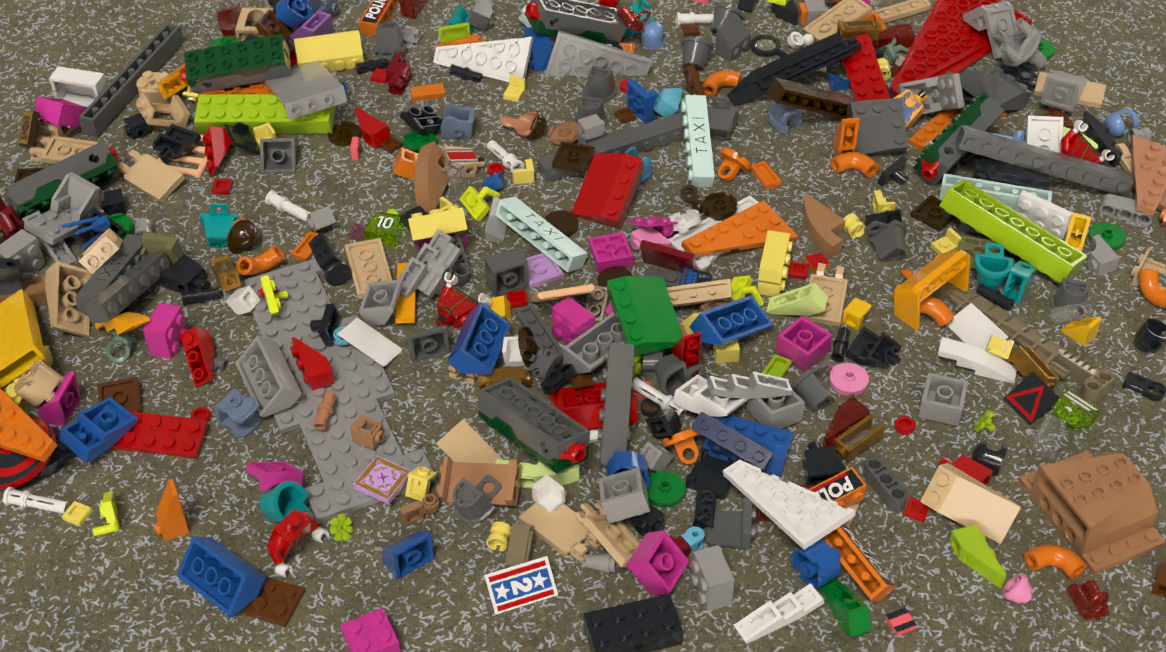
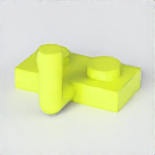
(475, 201)
(741, 287)
(272, 299)
(109, 510)

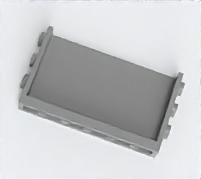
(307, 90)

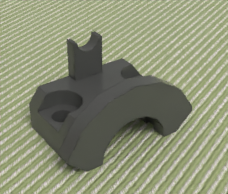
(543, 363)

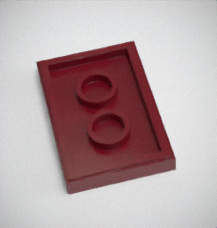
(666, 257)

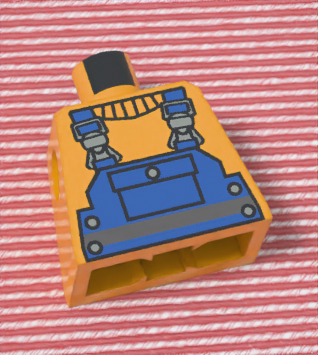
(912, 106)

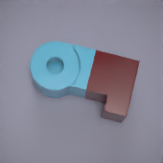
(690, 541)

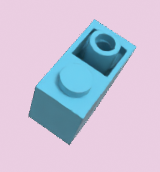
(668, 102)

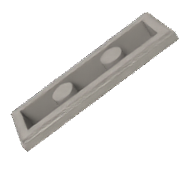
(495, 227)

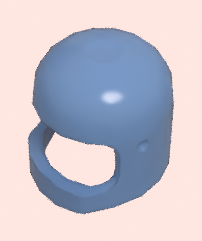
(653, 35)
(1116, 124)

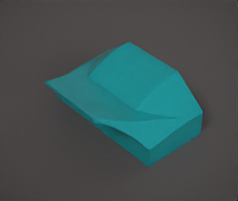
(460, 16)

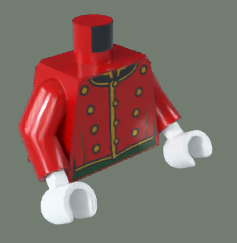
(1077, 146)
(455, 304)
(289, 535)

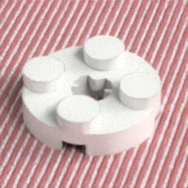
(685, 221)

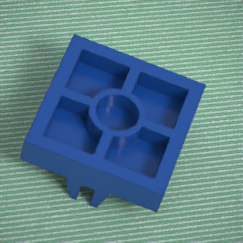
(641, 101)

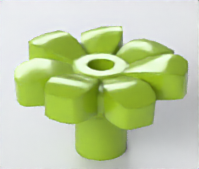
(985, 422)
(341, 527)

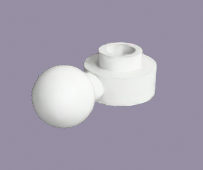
(796, 40)

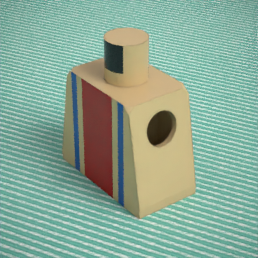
(462, 156)

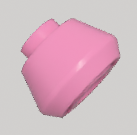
(1018, 589)

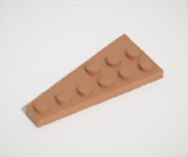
(1148, 173)

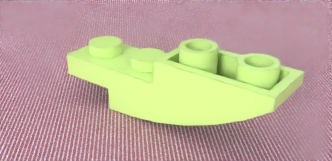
(532, 473)

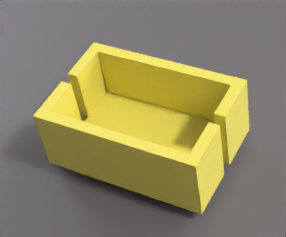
(447, 221)
(774, 263)

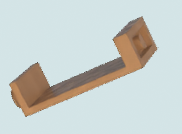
(506, 474)

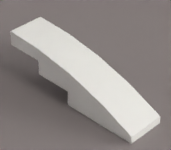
(978, 360)
(778, 614)

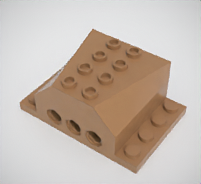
(1097, 507)

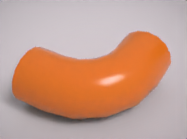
(720, 79)
(856, 161)
(260, 263)
(1151, 289)
(937, 310)
(1055, 556)

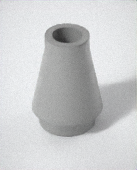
(603, 563)

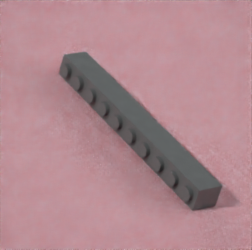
(123, 87)
(641, 137)
(1044, 160)

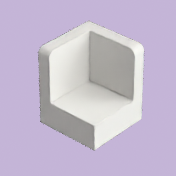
(243, 300)
(511, 352)
(548, 493)

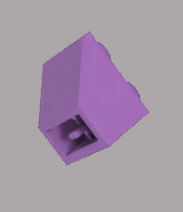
(318, 24)

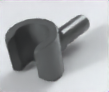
(219, 363)

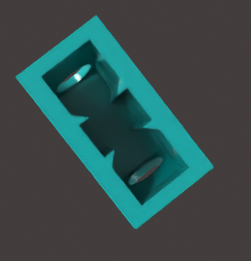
(1022, 276)

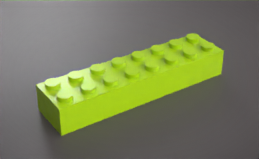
(258, 110)
(1013, 231)

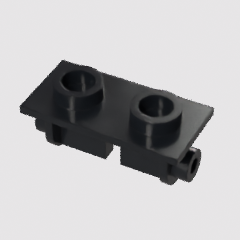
(704, 508)

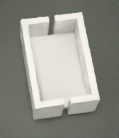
(77, 85)

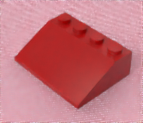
(608, 188)
(585, 403)

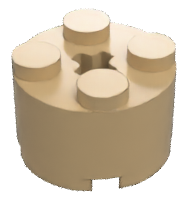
(148, 85)
(38, 384)

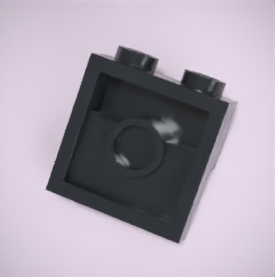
(1024, 73)

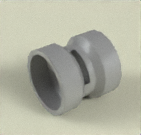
(1143, 133)
(143, 225)

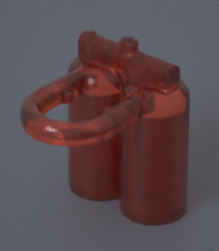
(632, 20)
(1089, 599)

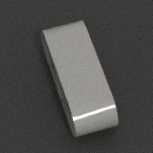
(1123, 208)

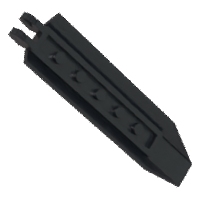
(794, 66)

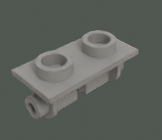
(410, 34)

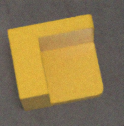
(501, 307)
(855, 312)

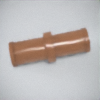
(325, 410)

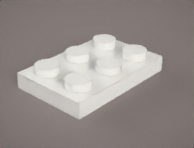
(1044, 132)
(1045, 214)

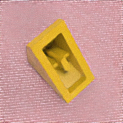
(1078, 230)
(1083, 330)

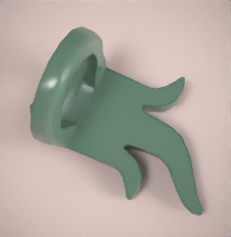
(890, 51)
(124, 338)

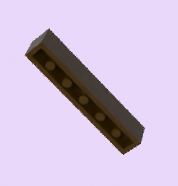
(809, 98)

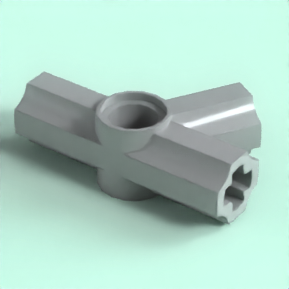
(437, 268)

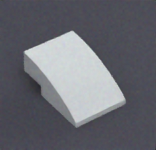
(697, 398)

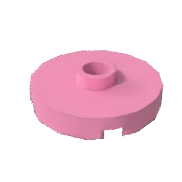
(849, 379)

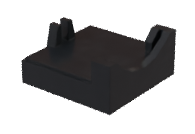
(709, 475)

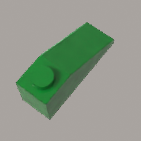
(847, 608)

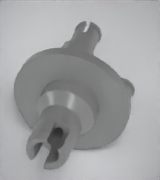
(1021, 45)

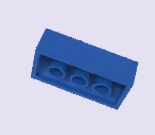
(731, 321)
(479, 341)
(772, 438)
(219, 575)

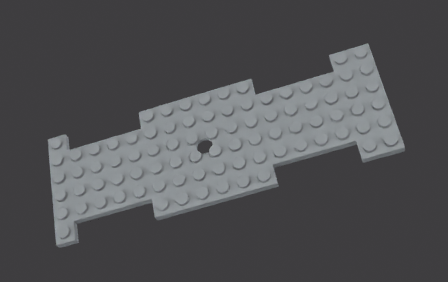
(358, 387)

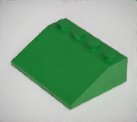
(644, 313)

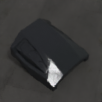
(422, 120)

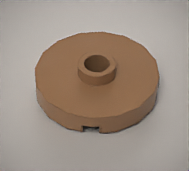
(565, 132)

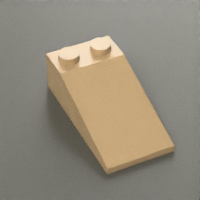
(61, 287)
(970, 502)

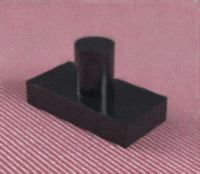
(894, 172)
(326, 325)

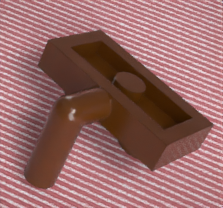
(693, 84)

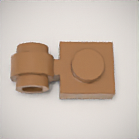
(415, 511)

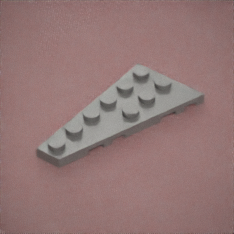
(577, 55)

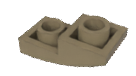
(597, 302)

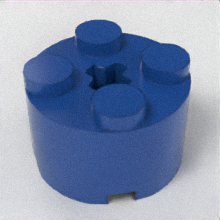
(293, 12)
(625, 461)
(817, 563)

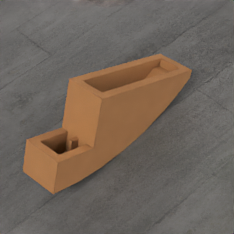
(429, 177)
(823, 226)

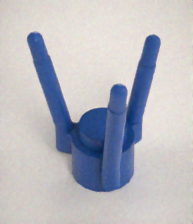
(99, 224)

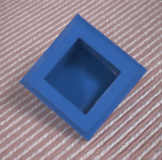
(837, 83)
(494, 181)

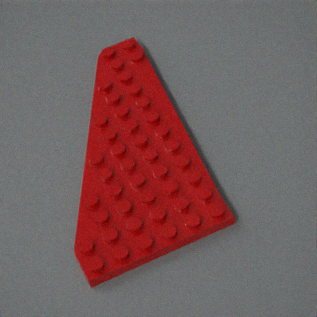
(946, 43)

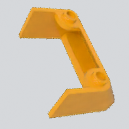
(944, 267)

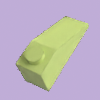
(800, 301)

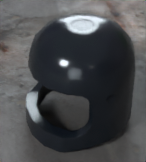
(1149, 335)
(989, 458)

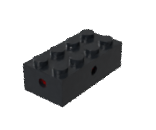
(634, 626)

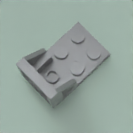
(991, 18)
(1062, 90)
(942, 91)
(70, 203)

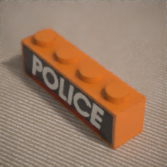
(377, 13)
(842, 488)
(860, 564)

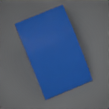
(97, 429)

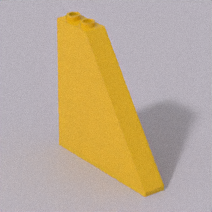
(19, 337)

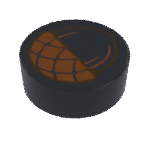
(649, 408)

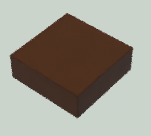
(690, 29)
(896, 65)
(625, 115)
(391, 145)
(581, 381)

